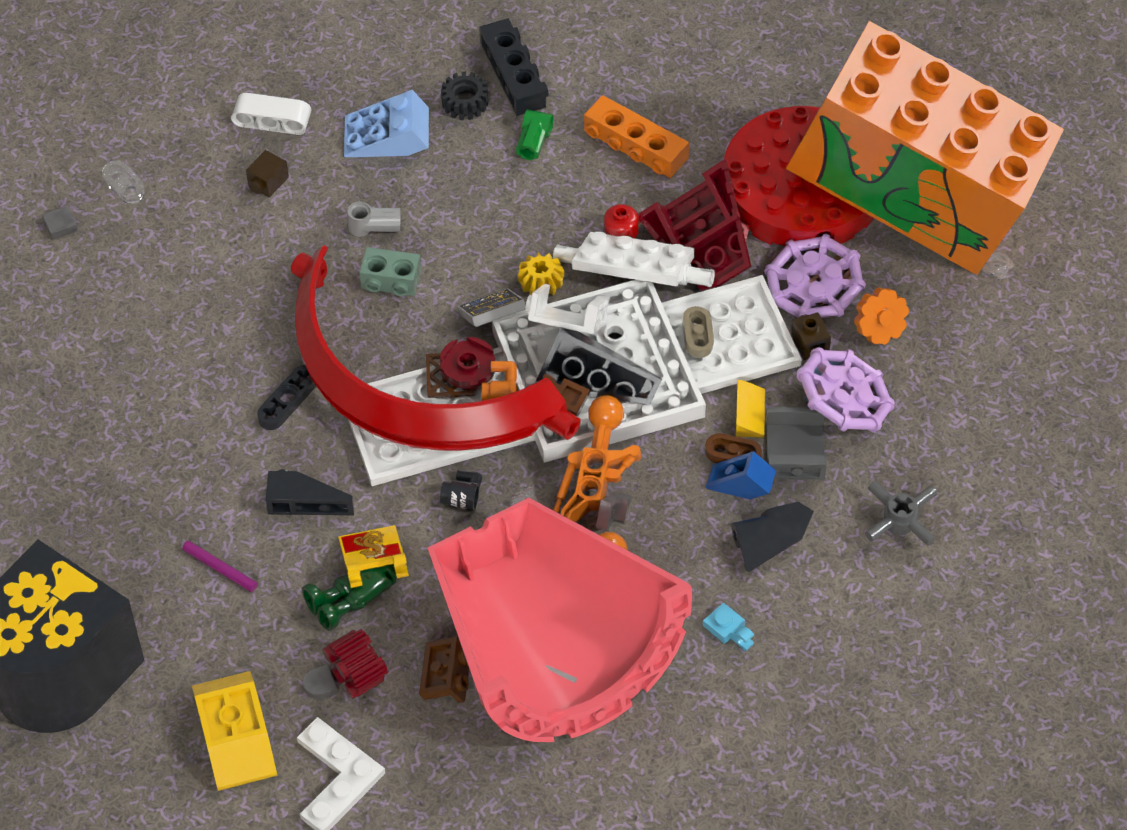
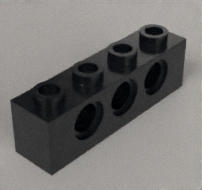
(513, 66)

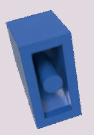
(742, 476)

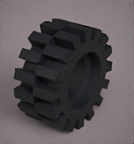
(464, 107)

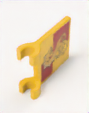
(372, 550)

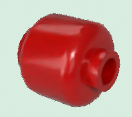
(621, 221)

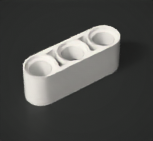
(271, 113)

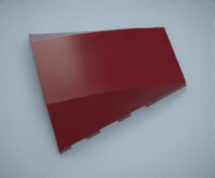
(705, 221)

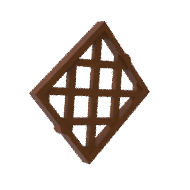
(450, 391)

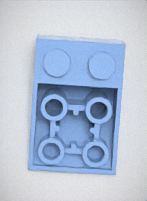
(388, 128)

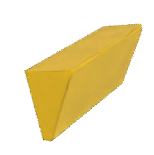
(750, 410)

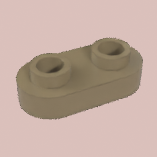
(698, 334)

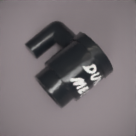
(463, 491)

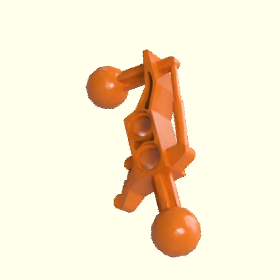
(605, 415)

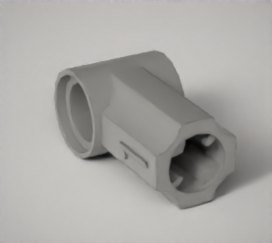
(363, 219)

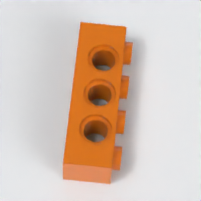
(636, 136)

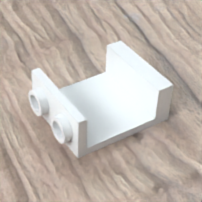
(587, 323)

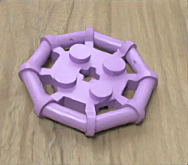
(808, 265)
(826, 390)

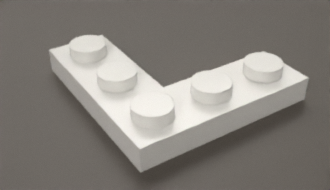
(355, 777)

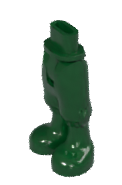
(374, 583)

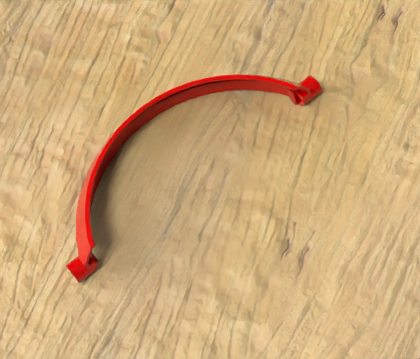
(412, 422)

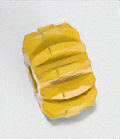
(540, 271)

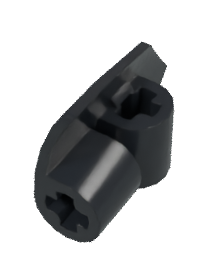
(771, 532)

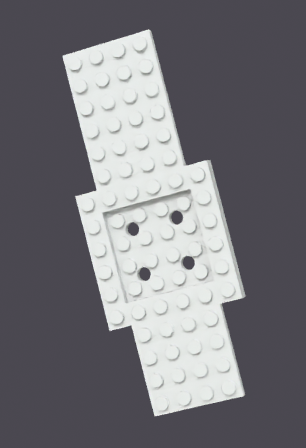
(747, 346)

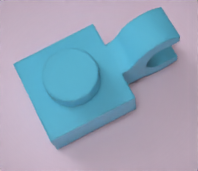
(728, 625)

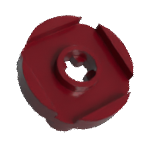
(467, 376)

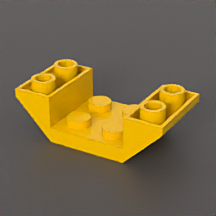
(234, 730)

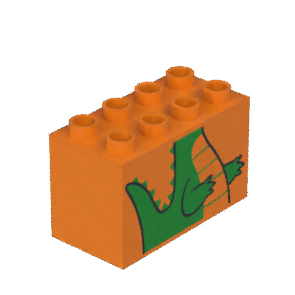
(925, 149)

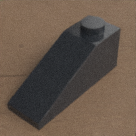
(301, 495)

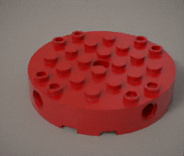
(776, 200)

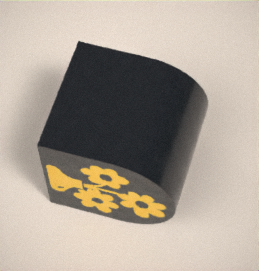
(61, 642)

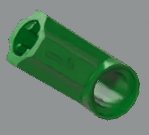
(534, 131)

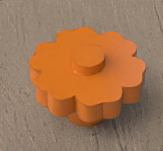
(881, 315)

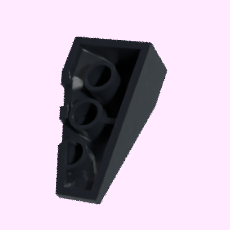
(598, 369)

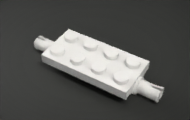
(635, 260)

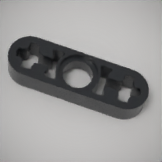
(285, 409)

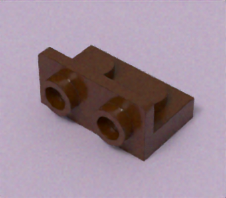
(444, 670)

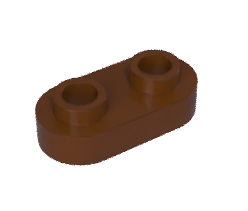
(731, 445)

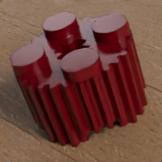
(355, 663)

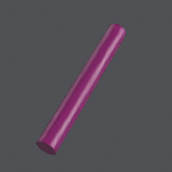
(220, 566)

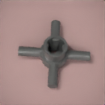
(901, 513)

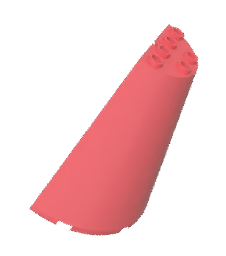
(558, 596)

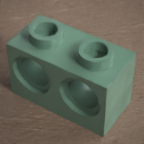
(390, 271)

